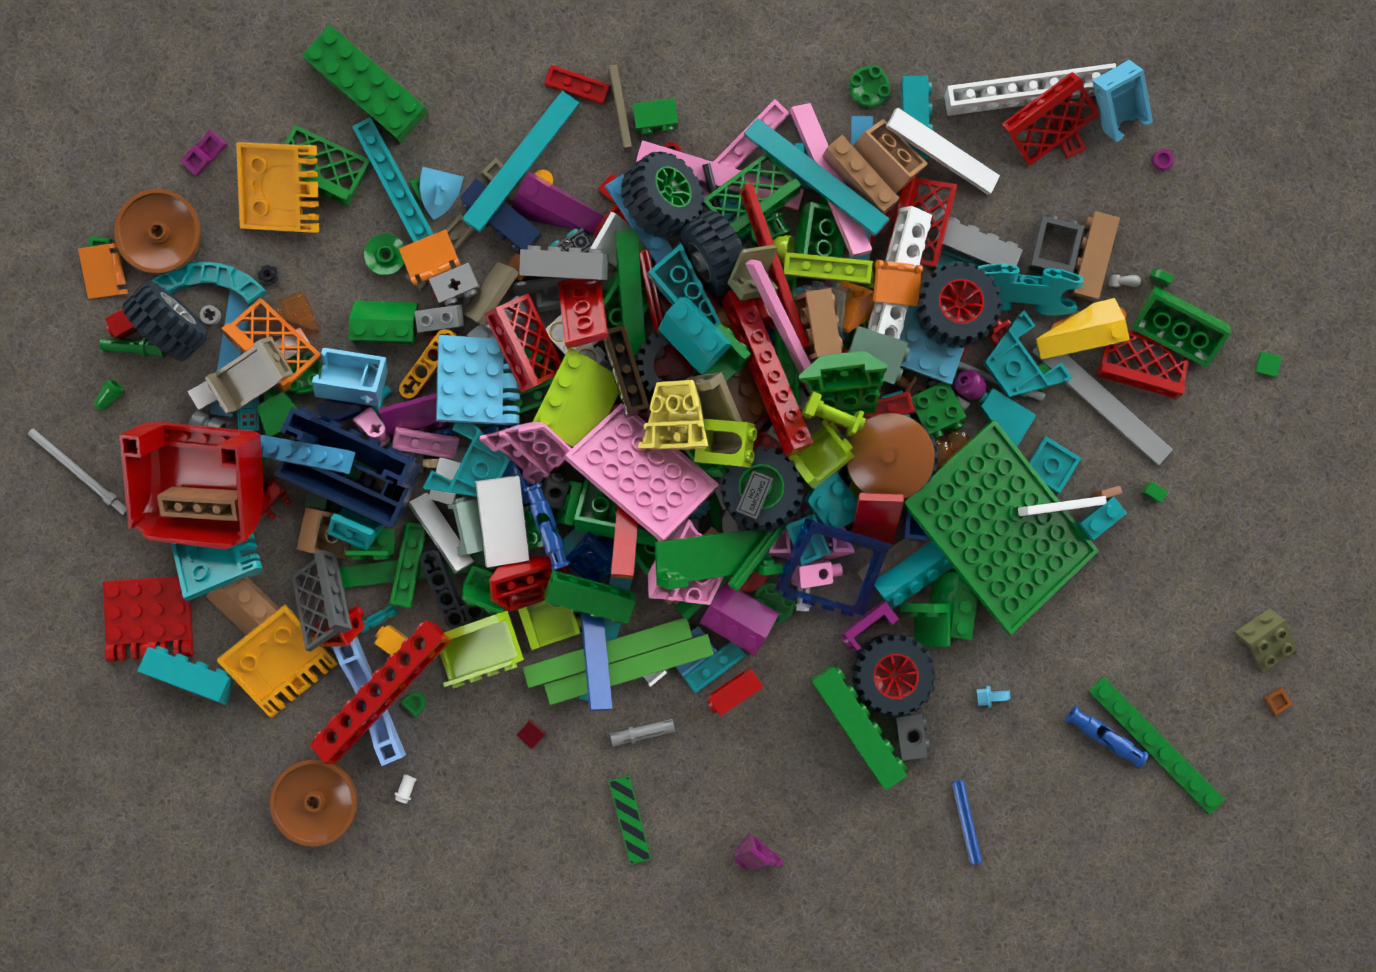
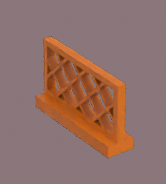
(243, 343)

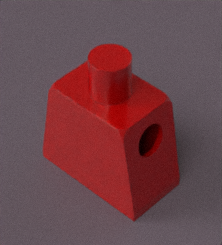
(342, 638)

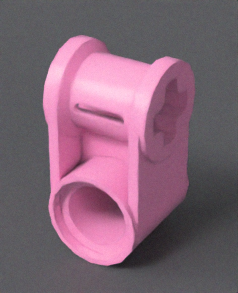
(372, 426)

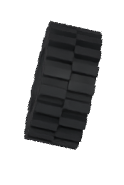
(645, 361)

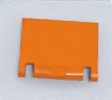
(429, 256)
(102, 271)
(897, 283)

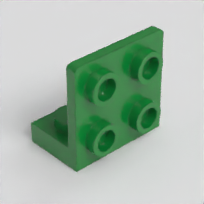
(380, 548)
(930, 623)

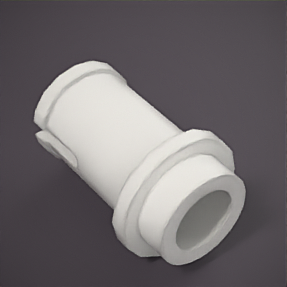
(802, 606)
(405, 789)

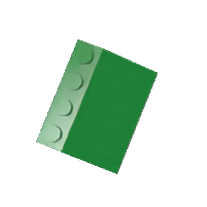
(598, 514)

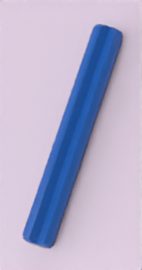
(966, 822)

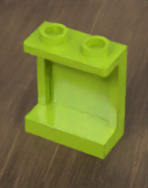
(824, 456)
(548, 624)

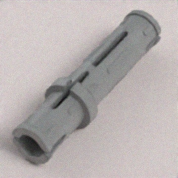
(643, 732)

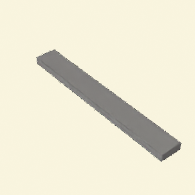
(1111, 408)

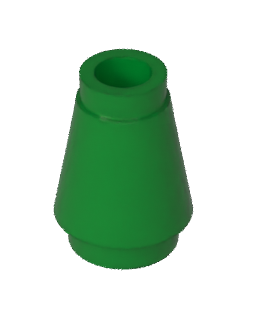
(108, 394)

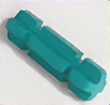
(379, 617)

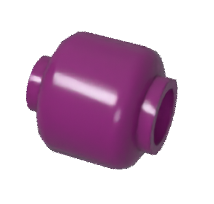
(970, 385)

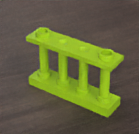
(815, 407)

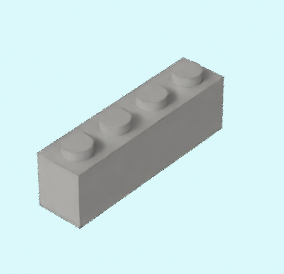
(978, 246)
(564, 264)

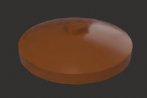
(157, 231)
(891, 456)
(313, 802)

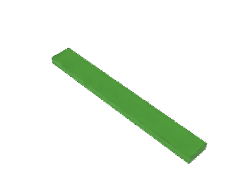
(617, 650)
(633, 667)

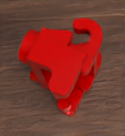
(272, 495)

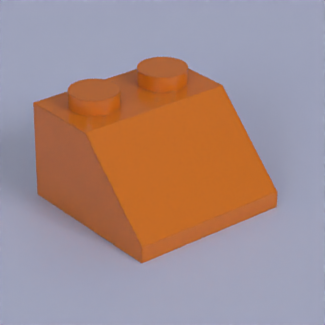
(857, 306)

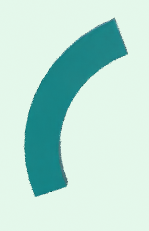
(212, 274)

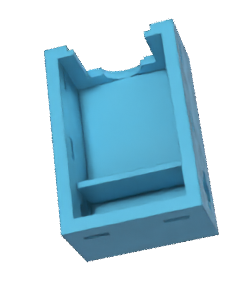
(1122, 97)
(351, 377)

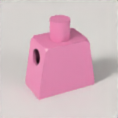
(808, 574)

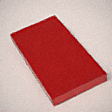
(582, 311)
(878, 515)

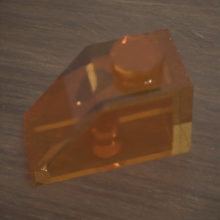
(298, 311)

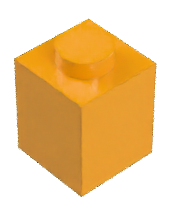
(389, 639)

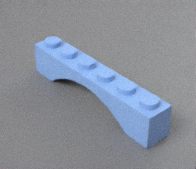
(383, 732)

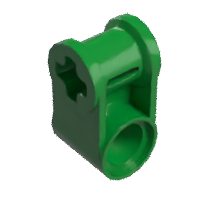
(776, 228)

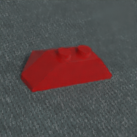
(522, 582)

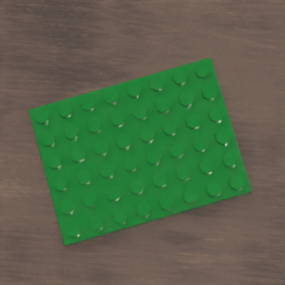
(976, 524)

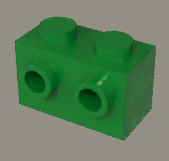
(655, 116)

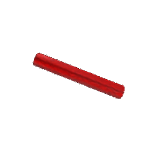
(651, 290)

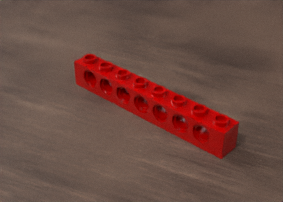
(768, 374)
(435, 641)

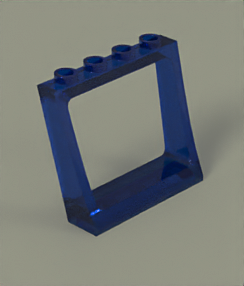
(811, 527)

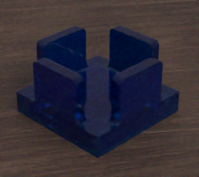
(592, 557)

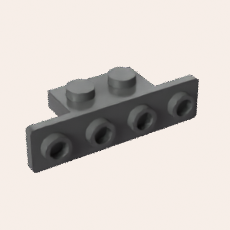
(544, 289)

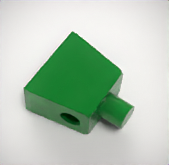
(275, 411)

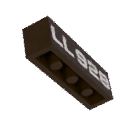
(625, 372)

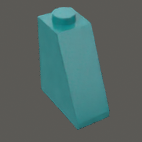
(1007, 413)

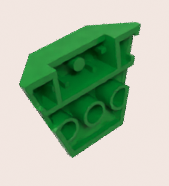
(847, 381)

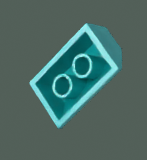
(694, 335)

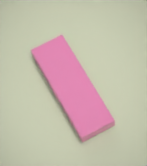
(425, 443)

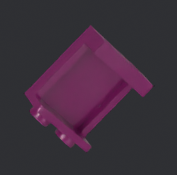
(880, 609)

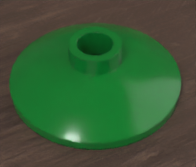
(377, 247)

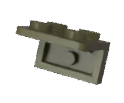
(741, 280)
(1268, 639)

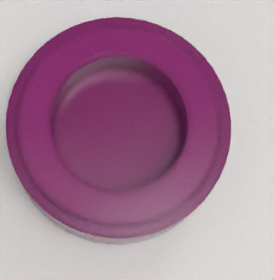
(1162, 159)

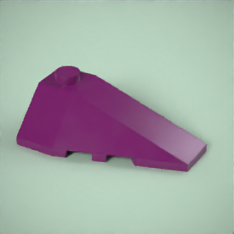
(550, 205)
(756, 855)

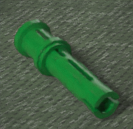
(142, 347)

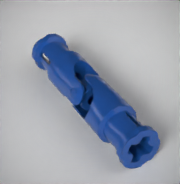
(550, 537)
(1117, 744)

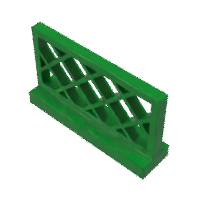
(328, 187)
(768, 205)

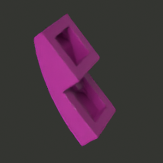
(204, 153)

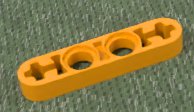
(425, 361)

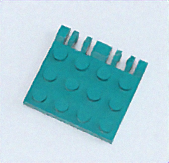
(209, 568)

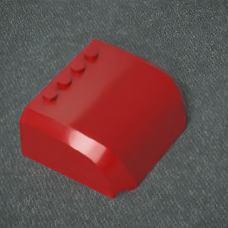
(191, 457)

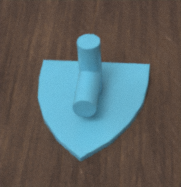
(438, 190)

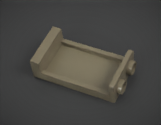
(249, 375)
(718, 405)

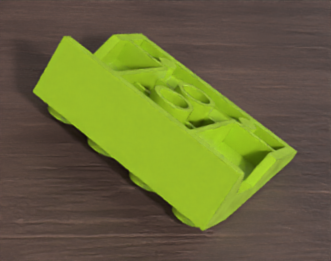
(577, 398)

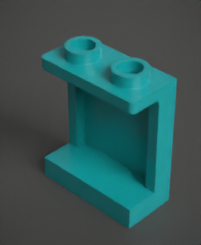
(354, 528)

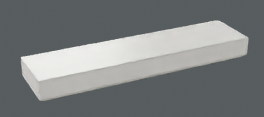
(1059, 506)
(440, 532)

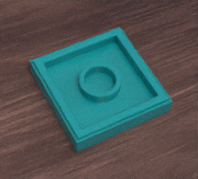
(1054, 464)

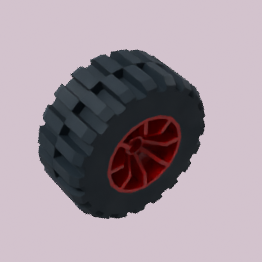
(958, 305)
(894, 675)

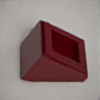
(531, 734)

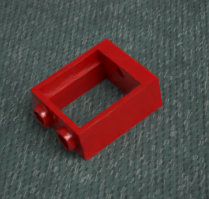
(734, 692)

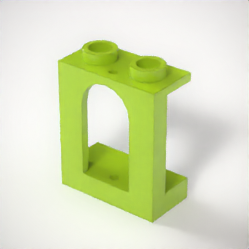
(742, 458)

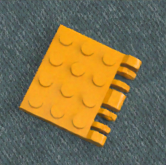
(273, 187)
(273, 659)

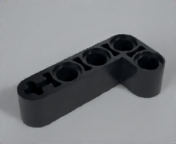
(447, 586)

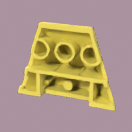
(675, 418)

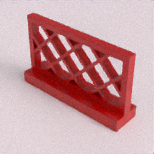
(1027, 116)
(908, 198)
(514, 348)
(1145, 380)

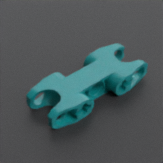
(1042, 291)

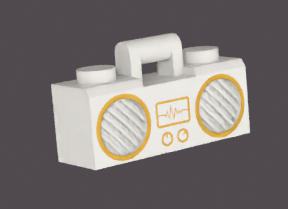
(556, 334)

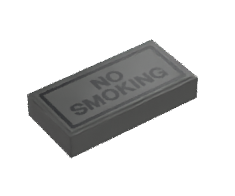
(754, 495)

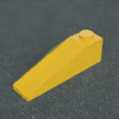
(1091, 328)

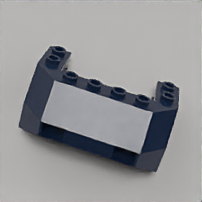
(391, 466)

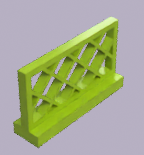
(829, 268)

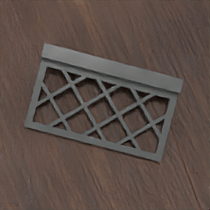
(332, 596)

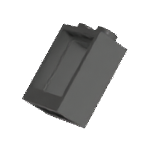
(1051, 220)

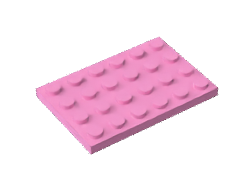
(648, 484)

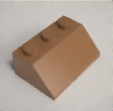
(889, 156)
(819, 322)
(243, 604)

